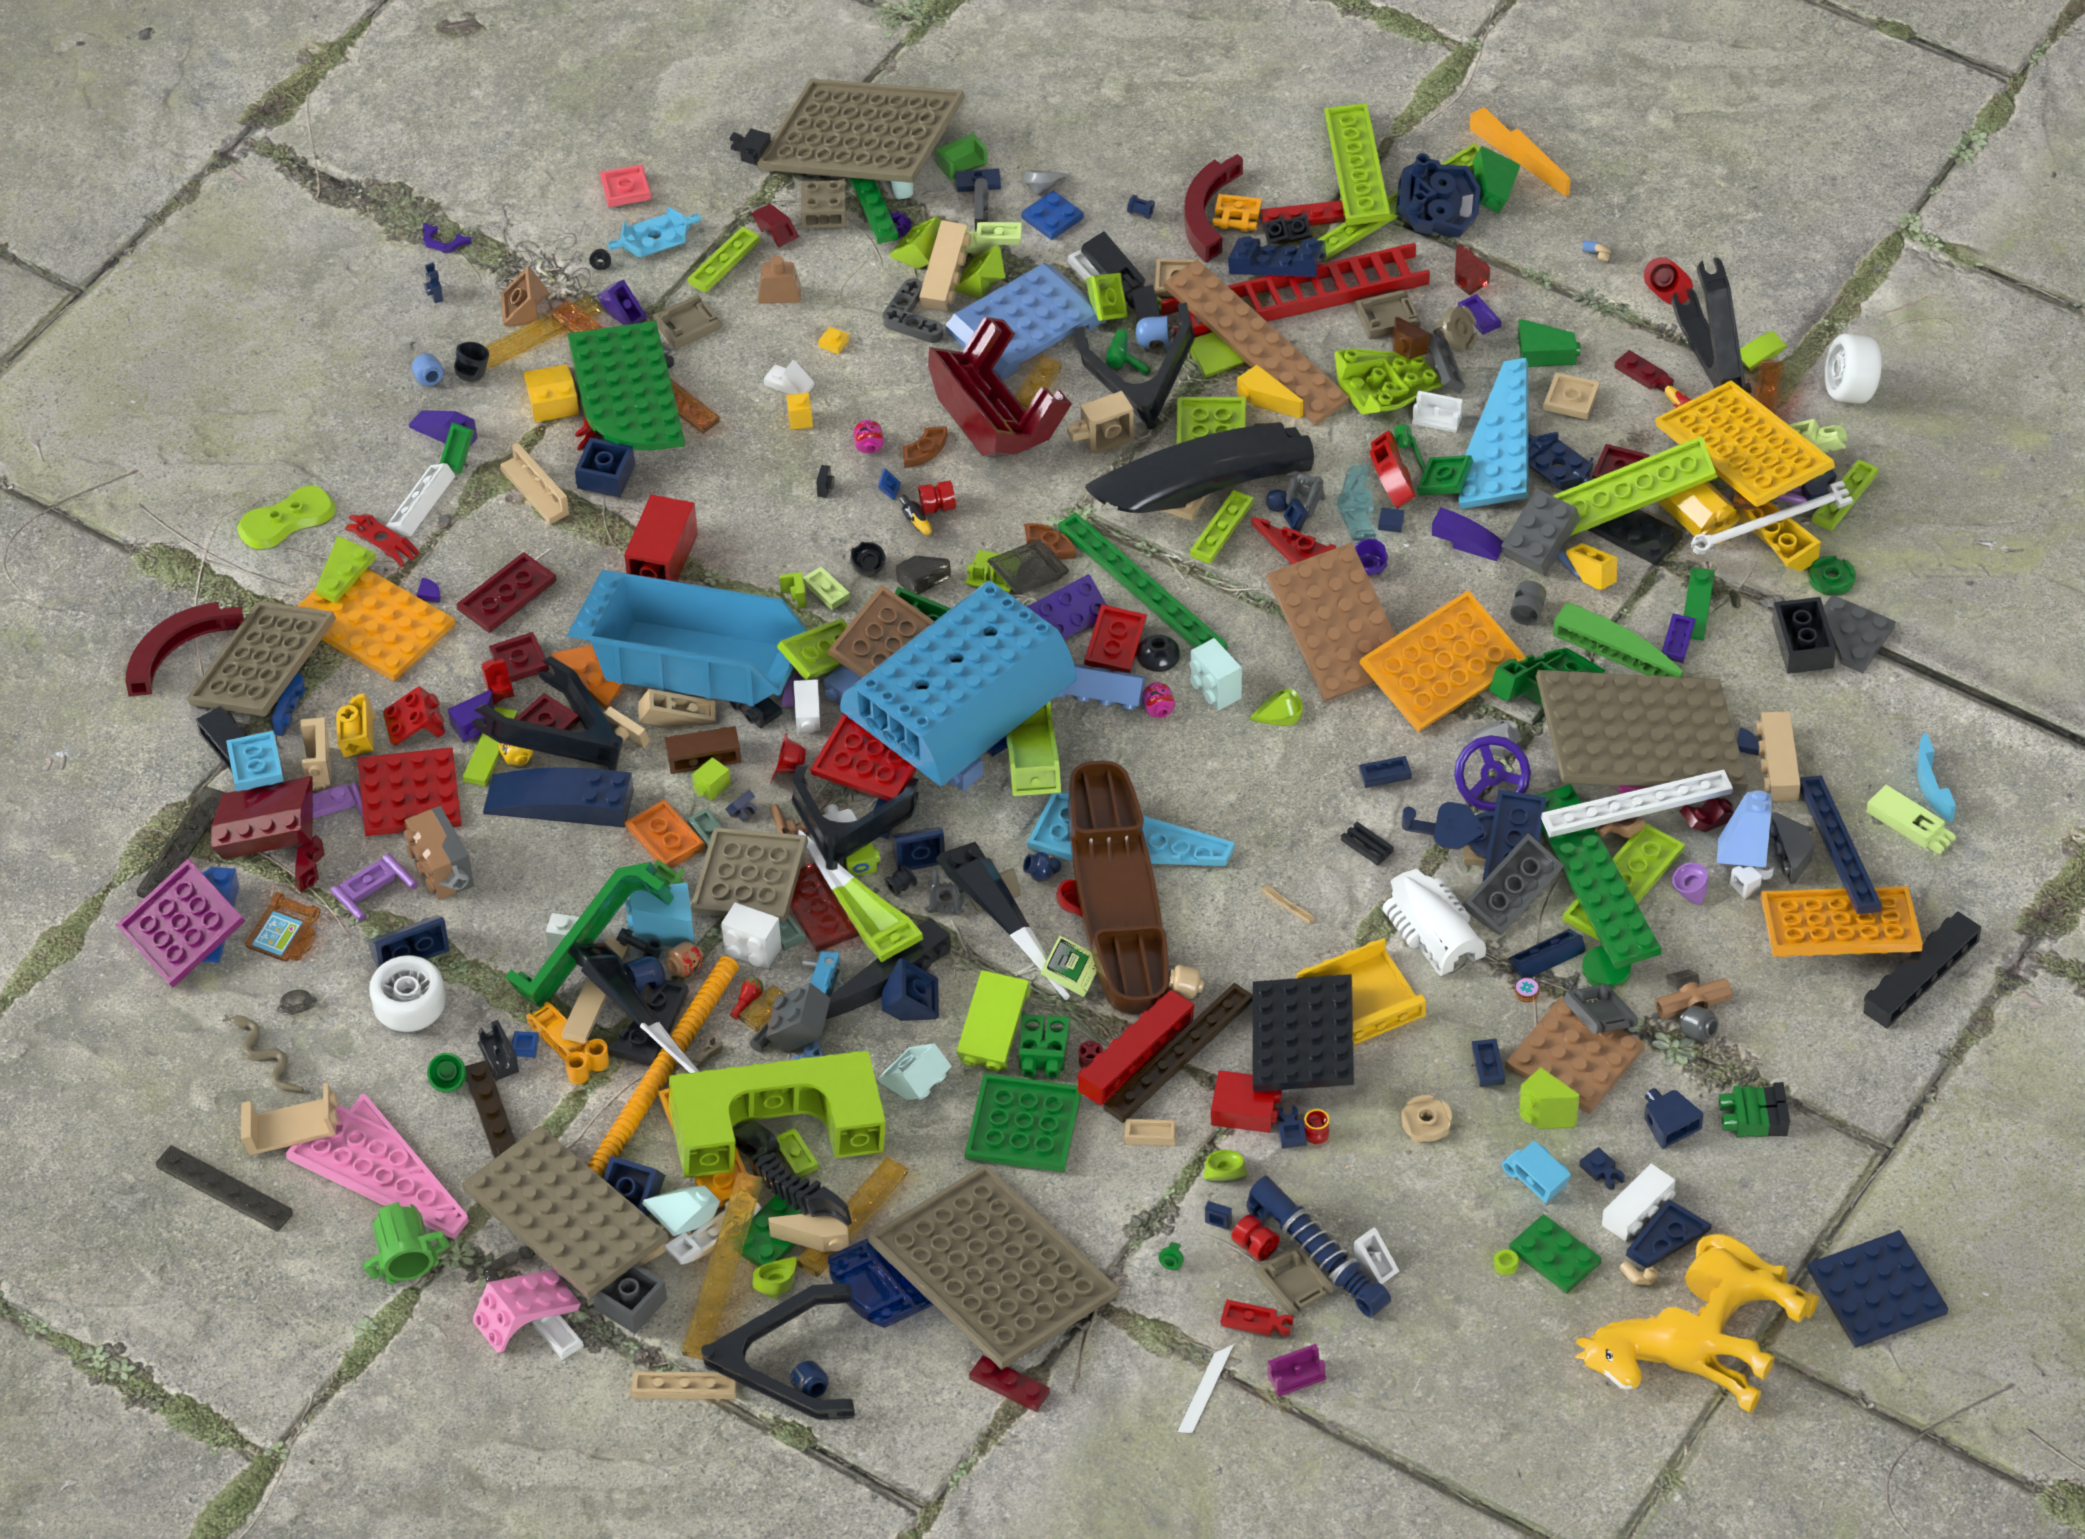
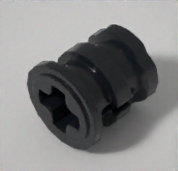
(900, 880)

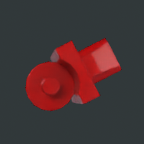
(497, 679)

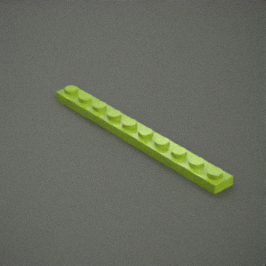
(1345, 236)

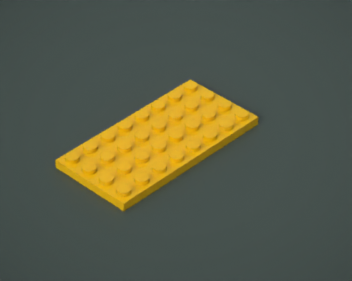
(1746, 443)

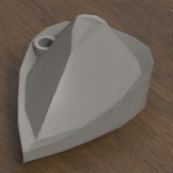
(1041, 180)
(1500, 728)

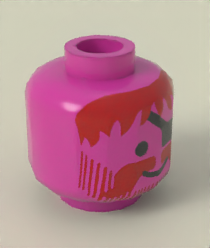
(868, 435)
(1158, 700)

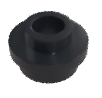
(600, 254)

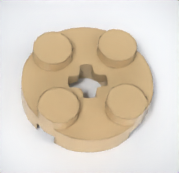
(1426, 1130)

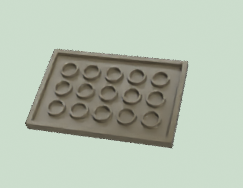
(261, 658)

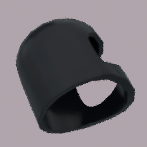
(471, 361)

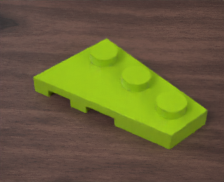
(343, 568)

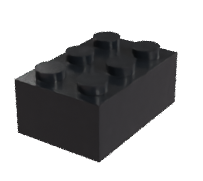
(1803, 635)

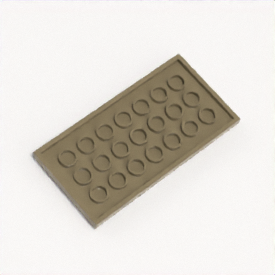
(564, 1212)

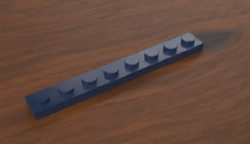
(1839, 845)

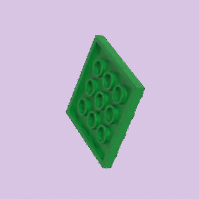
(1023, 1123)

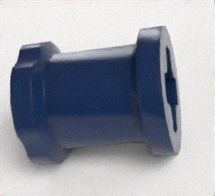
(1141, 206)

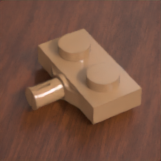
(1625, 828)

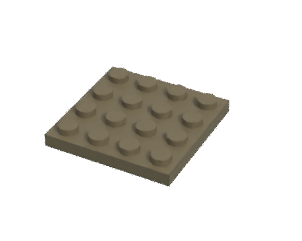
(749, 870)

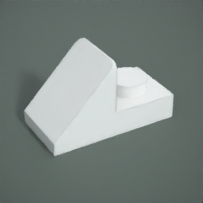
(789, 380)

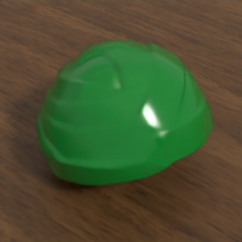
(446, 1072)

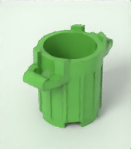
(403, 1245)

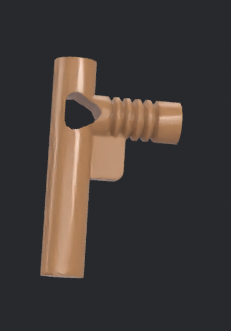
(785, 826)

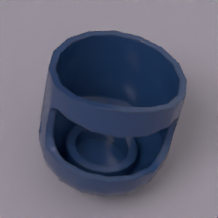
(646, 970)

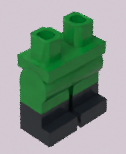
(1756, 1111)

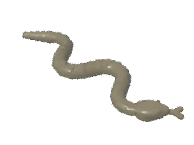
(244, 1022)

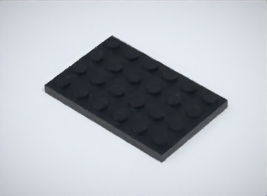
(1303, 1033)

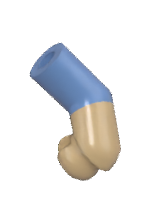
(1597, 247)

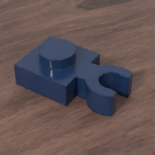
(433, 285)
(1291, 1130)
(1600, 1166)

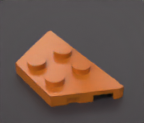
(586, 665)

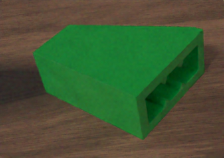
(1495, 177)
(1546, 345)

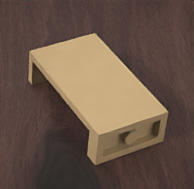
(289, 1124)

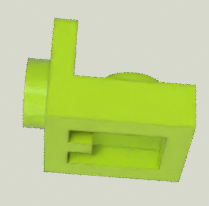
(794, 583)

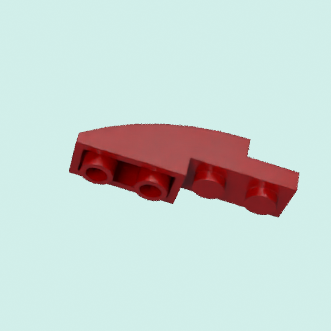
(1391, 470)

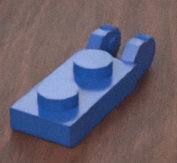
(287, 703)

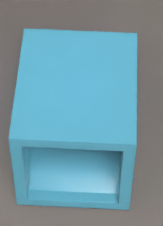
(659, 921)

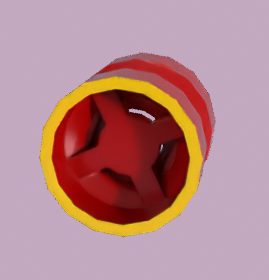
(1316, 1126)

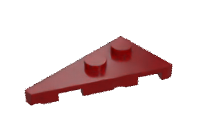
(1289, 542)

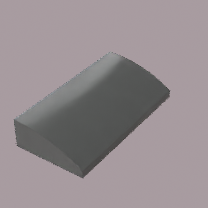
(1513, 885)

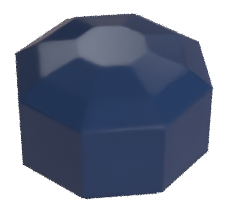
(1276, 500)

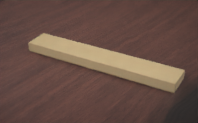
(589, 1002)

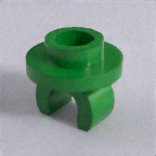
(1171, 1256)

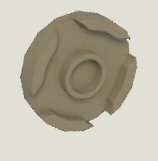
(1457, 328)

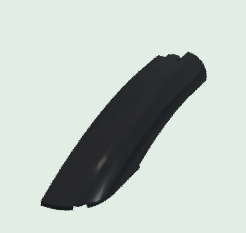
(1202, 467)

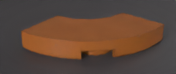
(926, 447)
(1055, 541)

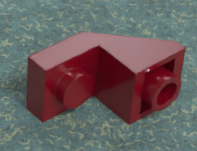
(777, 222)
(1711, 815)
(306, 868)

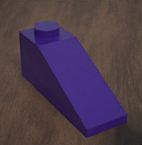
(438, 423)

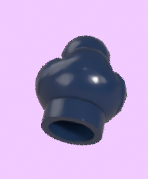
(1041, 866)

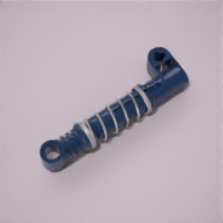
(1270, 1200)

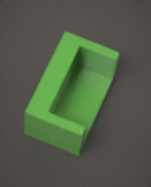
(961, 155)

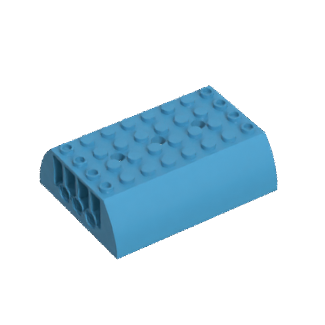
(1006, 674)

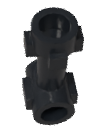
(650, 948)

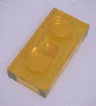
(760, 1010)

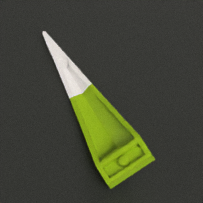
(877, 922)

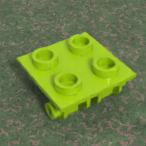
(981, 571)

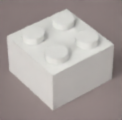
(751, 936)

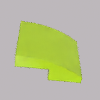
(1214, 355)

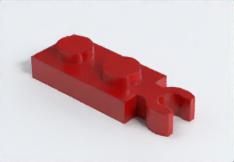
(1254, 1319)

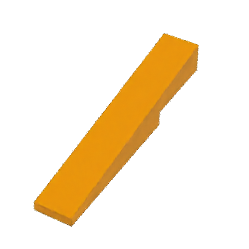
(1519, 149)

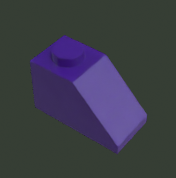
(621, 303)
(464, 713)

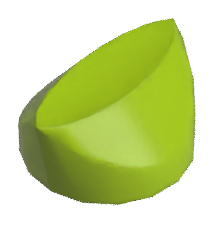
(1224, 1166)

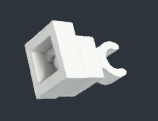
(1748, 880)

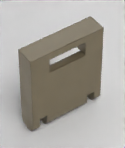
(1384, 310)
(690, 321)
(1297, 1286)

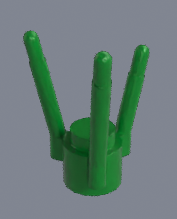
(1404, 439)

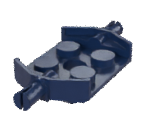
(1547, 451)

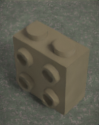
(823, 204)

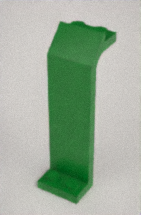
(588, 928)

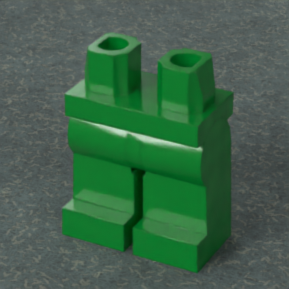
(1040, 1053)

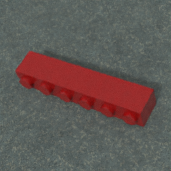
(1135, 1047)

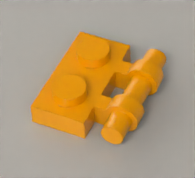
(1237, 207)

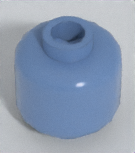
(427, 370)

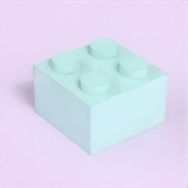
(1216, 674)

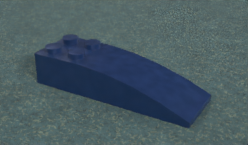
(562, 795)

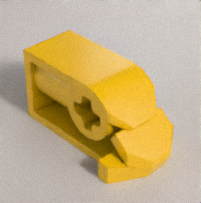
(355, 726)

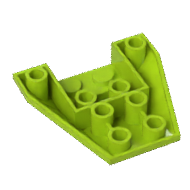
(1383, 379)

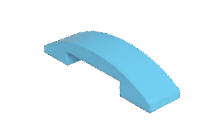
(1939, 799)

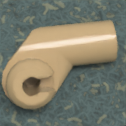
(1639, 1277)

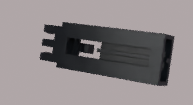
(1109, 259)

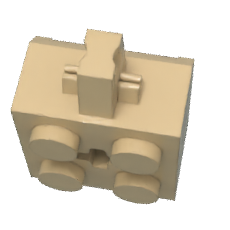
(1104, 423)

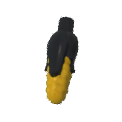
(915, 515)

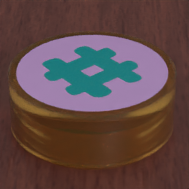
(1526, 989)

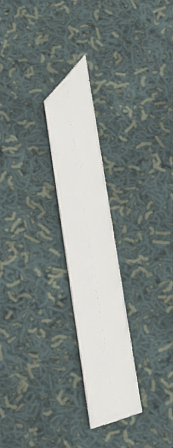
(1204, 1390)

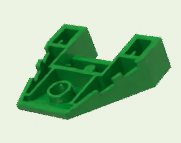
(1519, 677)

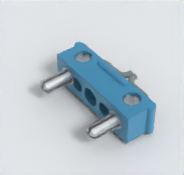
(825, 971)

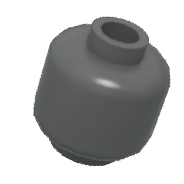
(1699, 1023)

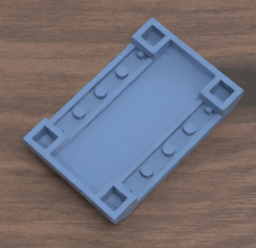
(1038, 308)

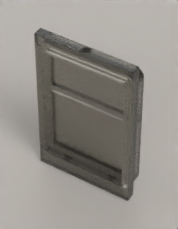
(1028, 567)

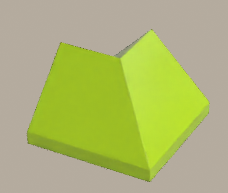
(982, 273)
(1107, 296)

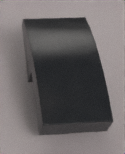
(1288, 230)

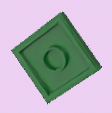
(1445, 475)

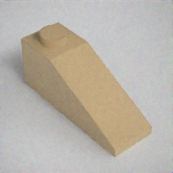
(674, 709)
(818, 1232)

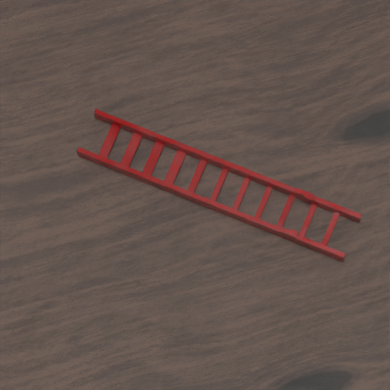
(1323, 300)

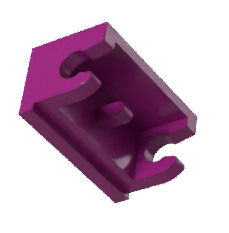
(1296, 1370)

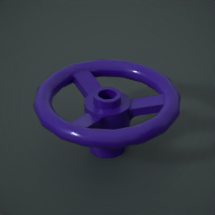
(1502, 775)

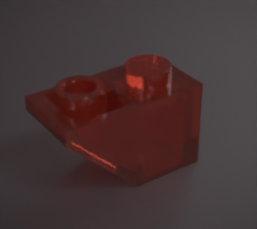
(1470, 271)

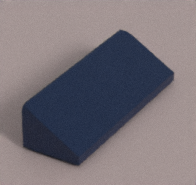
(1547, 954)

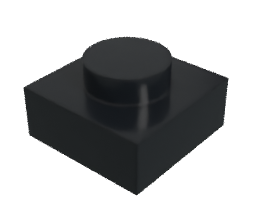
(824, 481)

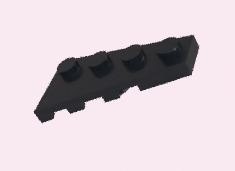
(634, 1042)

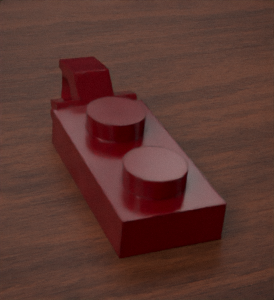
(1643, 371)

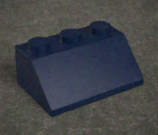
(418, 939)

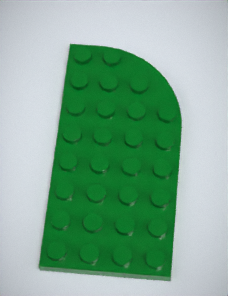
(627, 386)

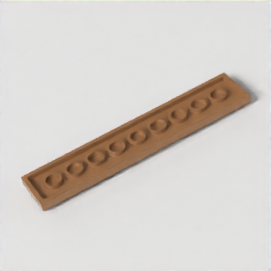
(1255, 339)

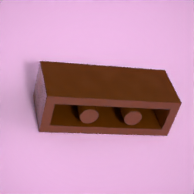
(693, 750)

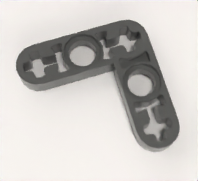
(898, 317)

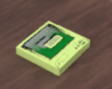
(1070, 966)

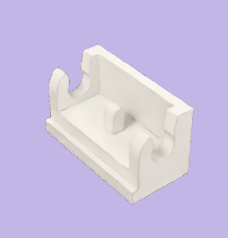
(1437, 411)

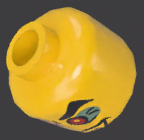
(515, 755)

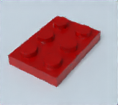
(1115, 639)

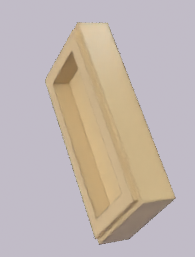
(1150, 1132)

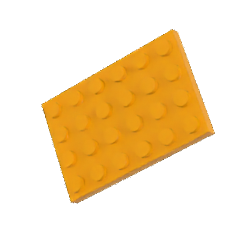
(382, 624)
(1441, 660)
(1827, 923)

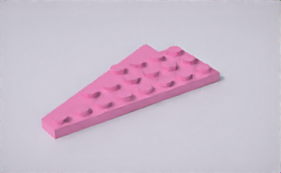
(380, 1165)

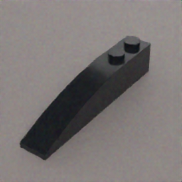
(218, 727)
(869, 983)

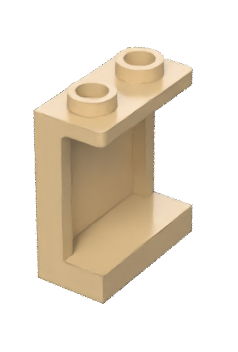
(317, 746)

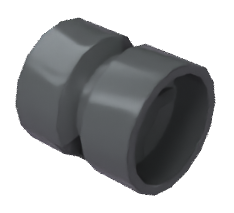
(1528, 603)

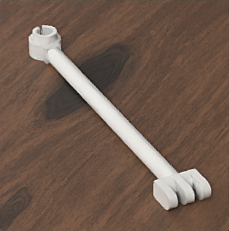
(1834, 496)

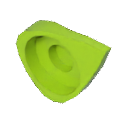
(1280, 709)
(775, 1277)

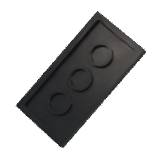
(1640, 535)

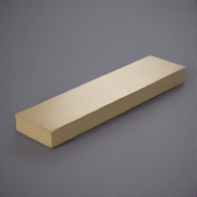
(682, 1385)

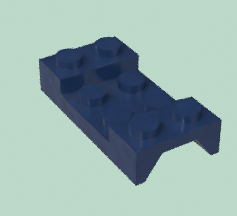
(1253, 259)

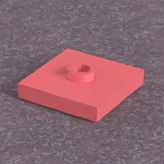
(625, 185)

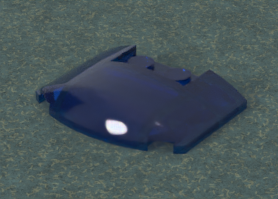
(877, 1287)

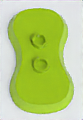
(272, 524)

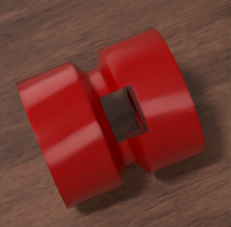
(937, 497)
(1256, 1238)

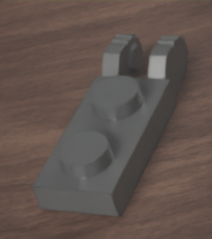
(980, 201)

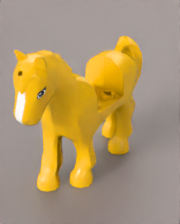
(1726, 1278)

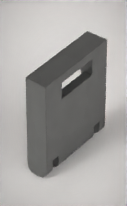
(1603, 1015)

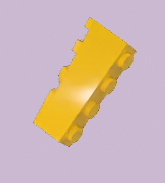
(1786, 537)

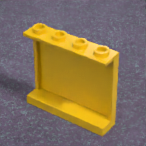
(1379, 990)

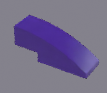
(1466, 534)

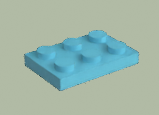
(254, 761)

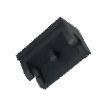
(498, 1051)

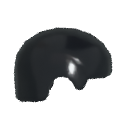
(867, 558)

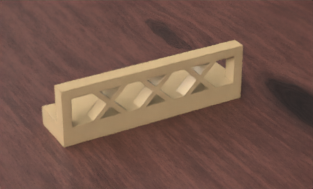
(535, 485)

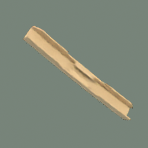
(1297, 910)

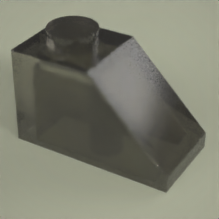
(922, 573)

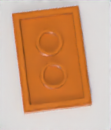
(665, 834)

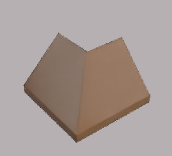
(522, 298)

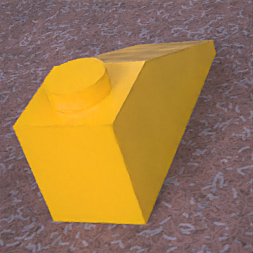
(1268, 393)

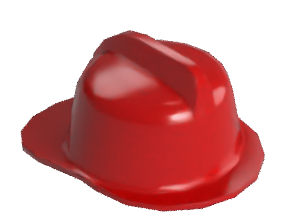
(1666, 278)
(790, 756)

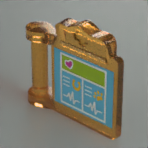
(282, 934)

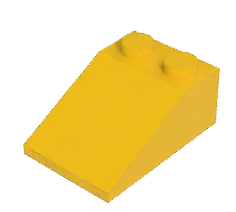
(551, 393)

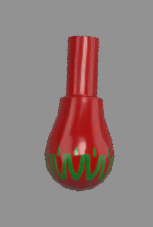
(750, 991)

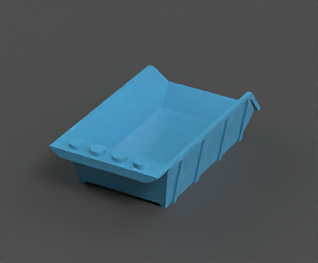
(687, 637)

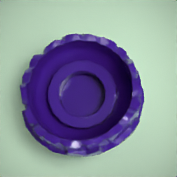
(1372, 555)

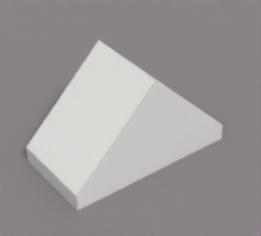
(1374, 1257)

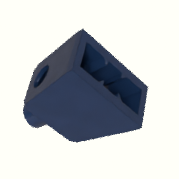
(1671, 1116)

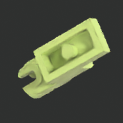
(992, 234)
(1823, 438)

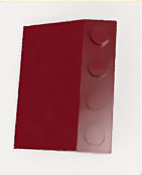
(264, 818)

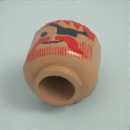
(684, 959)

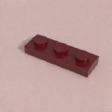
(1009, 1383)

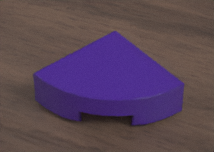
(428, 591)

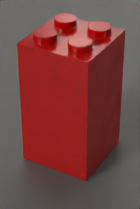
(662, 539)

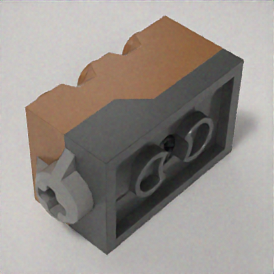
(438, 853)

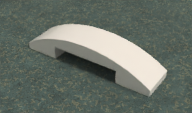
(699, 1243)

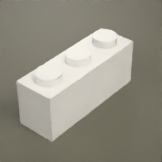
(1638, 1203)

